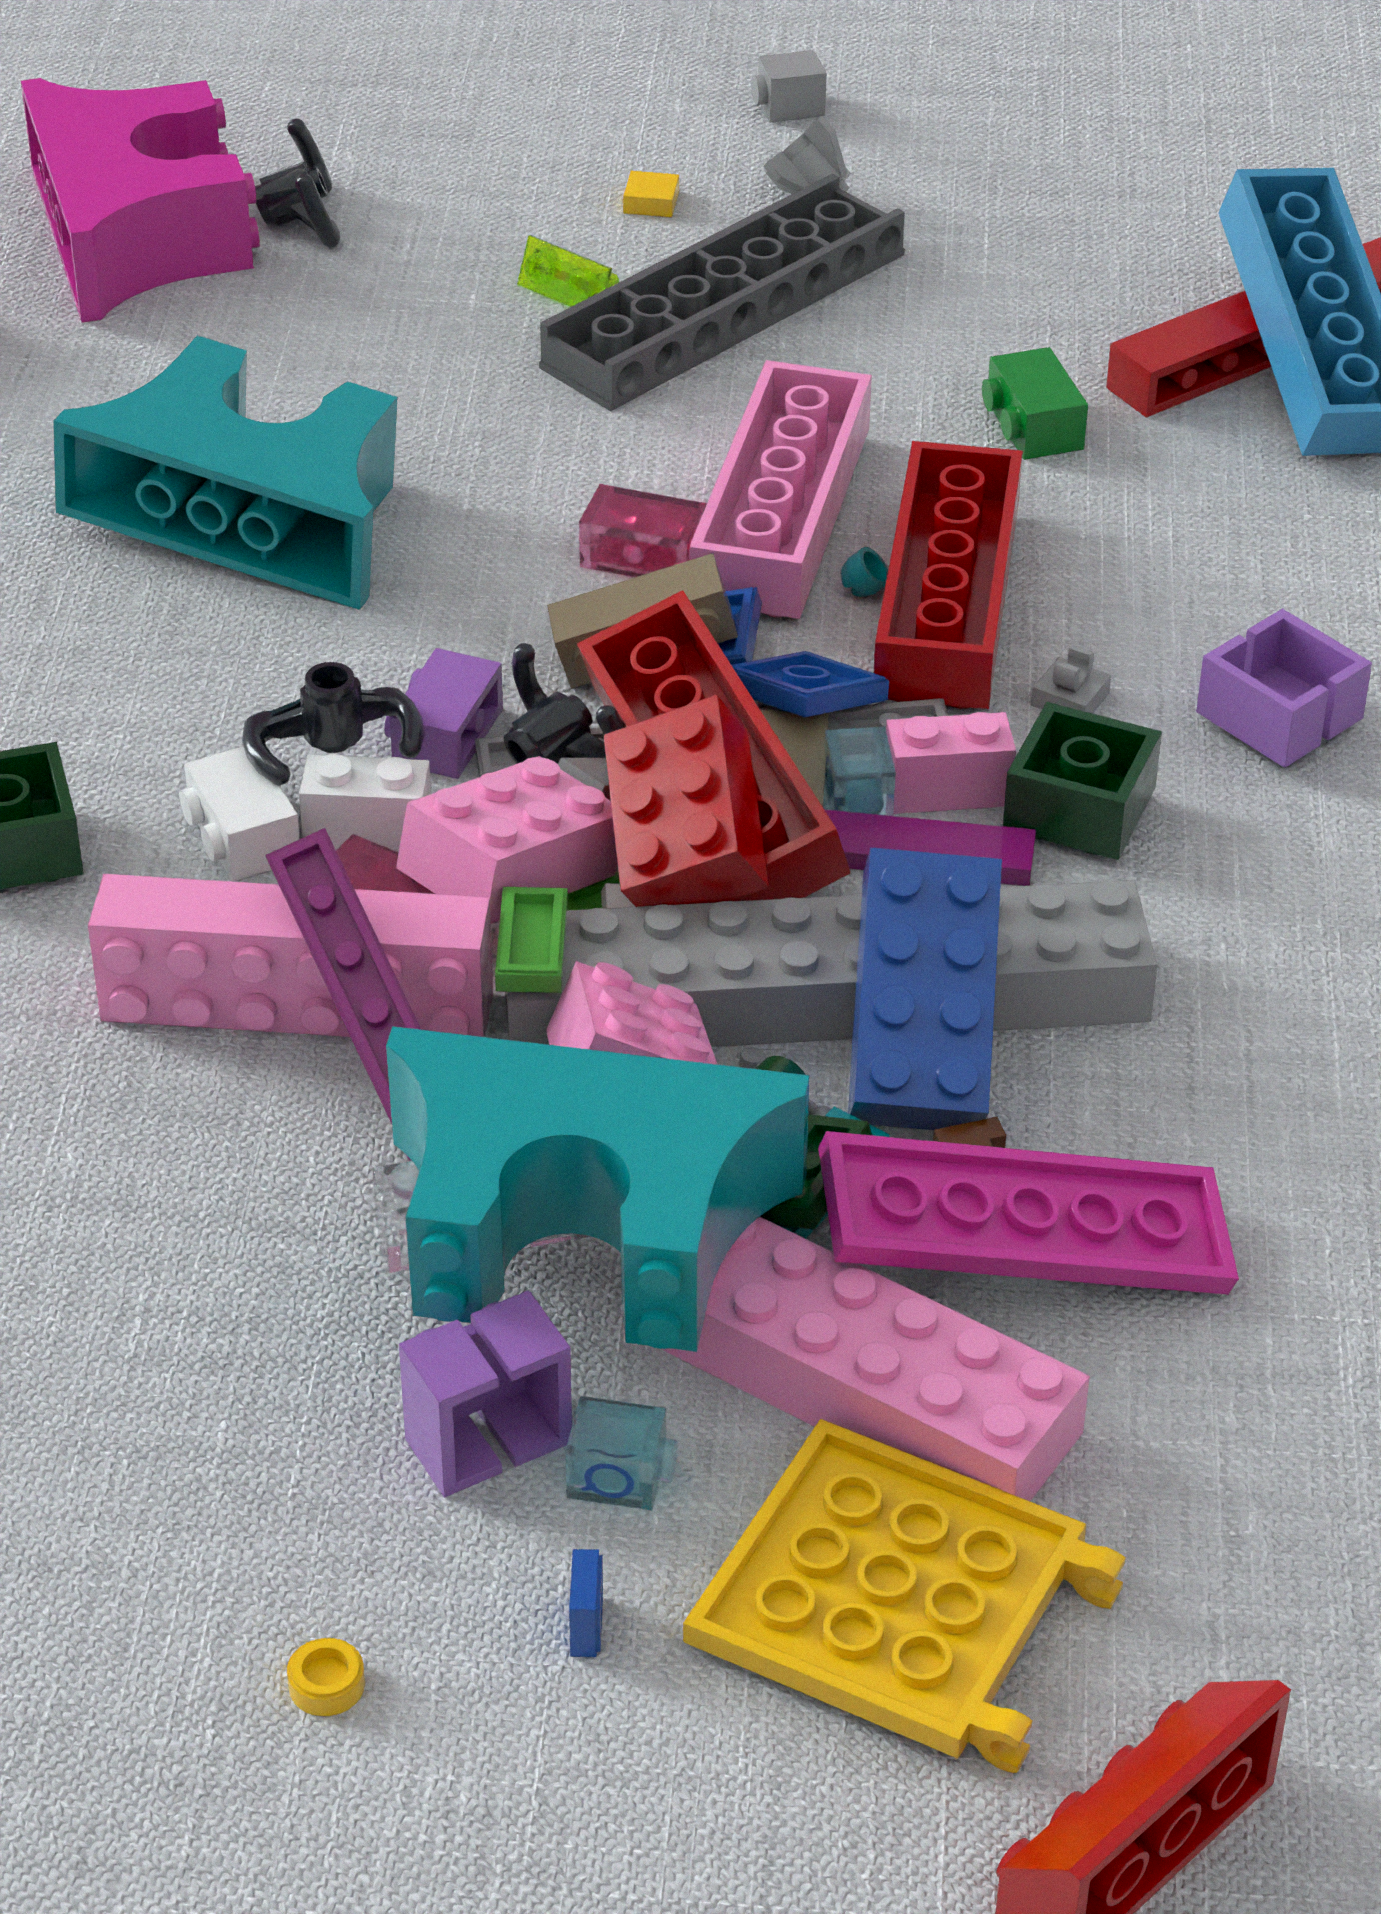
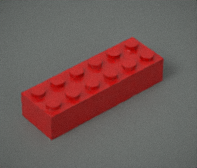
(949, 574)
(672, 660)

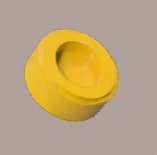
(325, 1677)

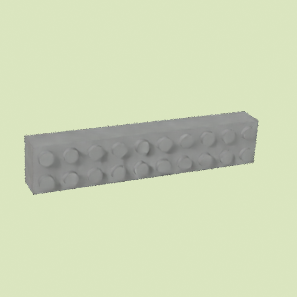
(792, 962)

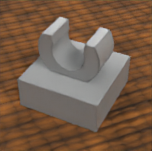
(1072, 683)

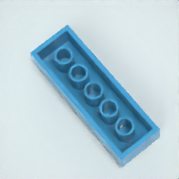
(1311, 302)

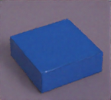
(586, 1603)

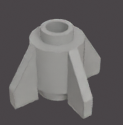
(809, 159)

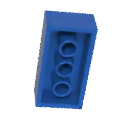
(925, 989)

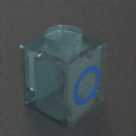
(859, 771)
(618, 1453)

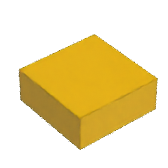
(651, 194)

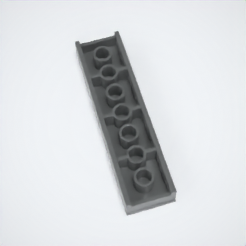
(718, 292)

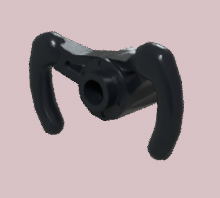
(299, 189)
(329, 718)
(554, 723)

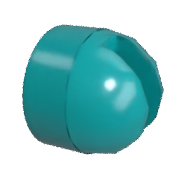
(864, 573)

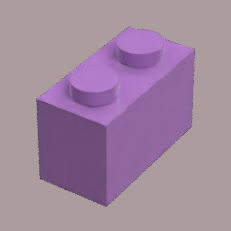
(458, 704)

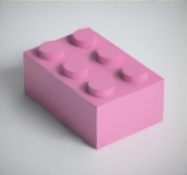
(509, 831)
(614, 1014)

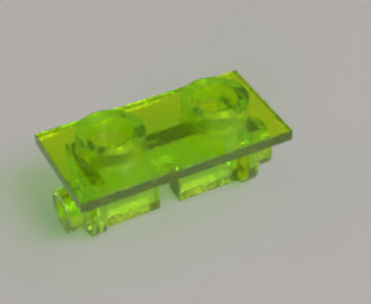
(562, 273)

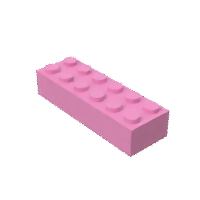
(785, 482)
(240, 962)
(886, 1363)

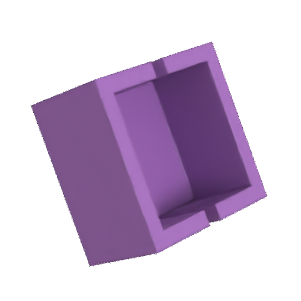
(1283, 687)
(505, 1368)

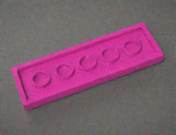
(1025, 1213)

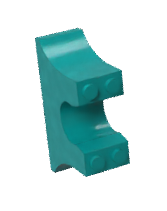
(239, 492)
(591, 1144)

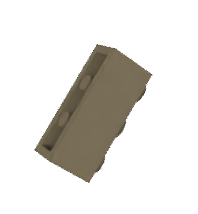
(599, 609)

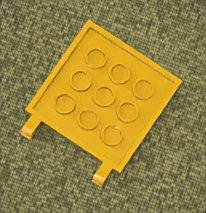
(897, 1591)

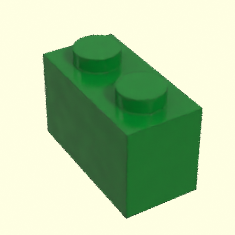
(1036, 403)

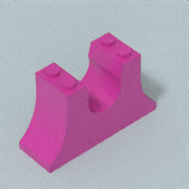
(137, 188)

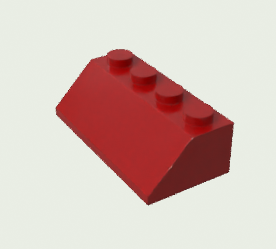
(1151, 1806)

